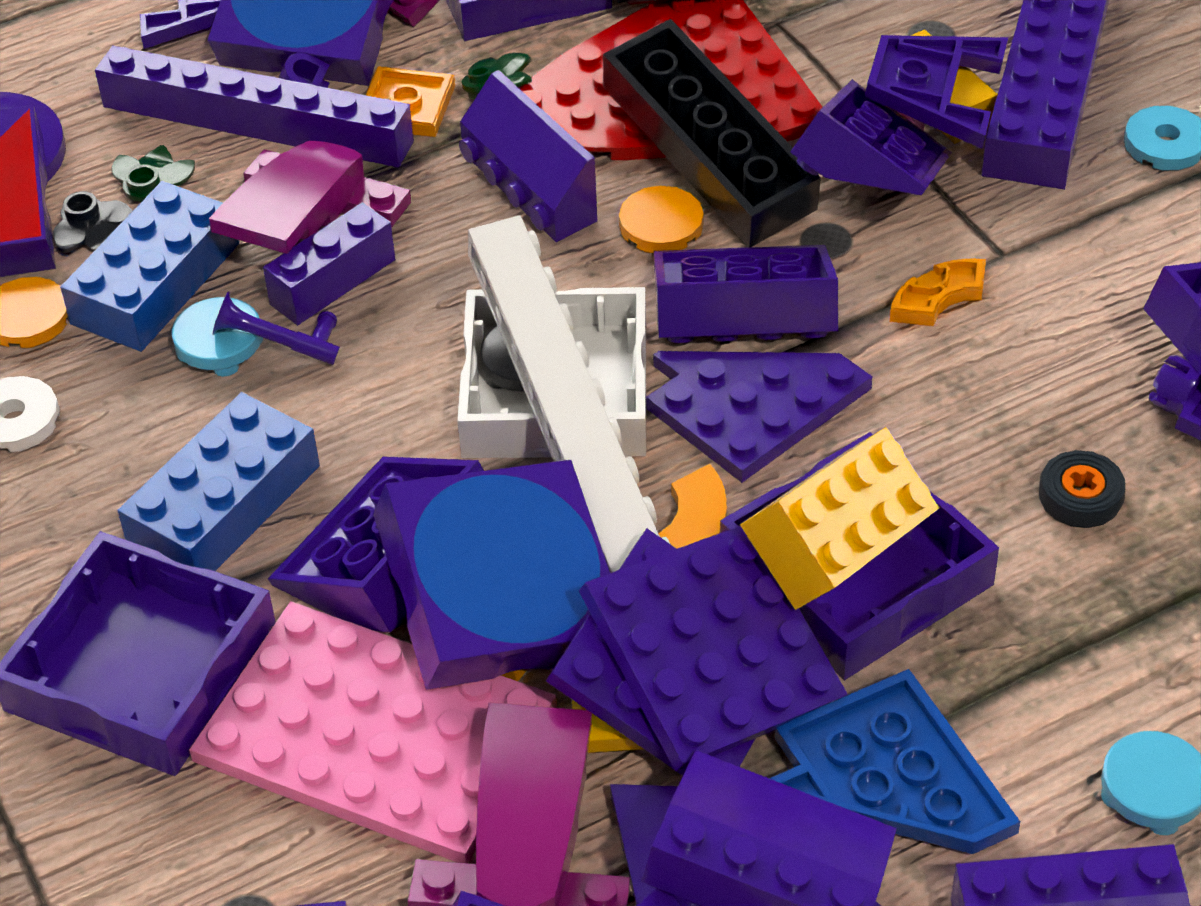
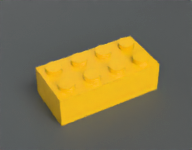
(840, 518)

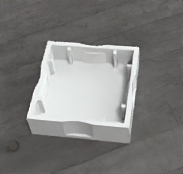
(614, 335)

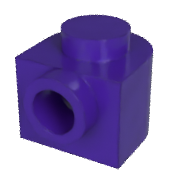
(305, 69)

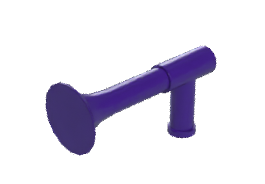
(313, 346)

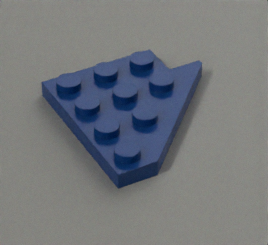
(897, 763)

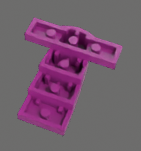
(301, 191)
(525, 818)

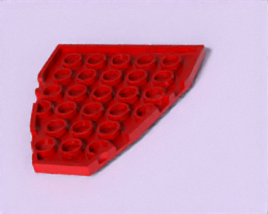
(723, 30)

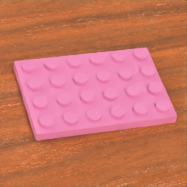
(353, 732)

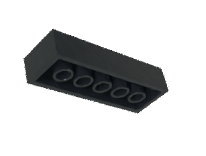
(710, 132)

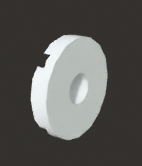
(38, 416)

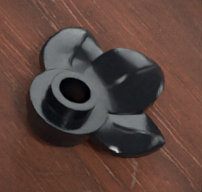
(87, 221)

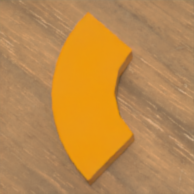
(930, 294)
(700, 507)

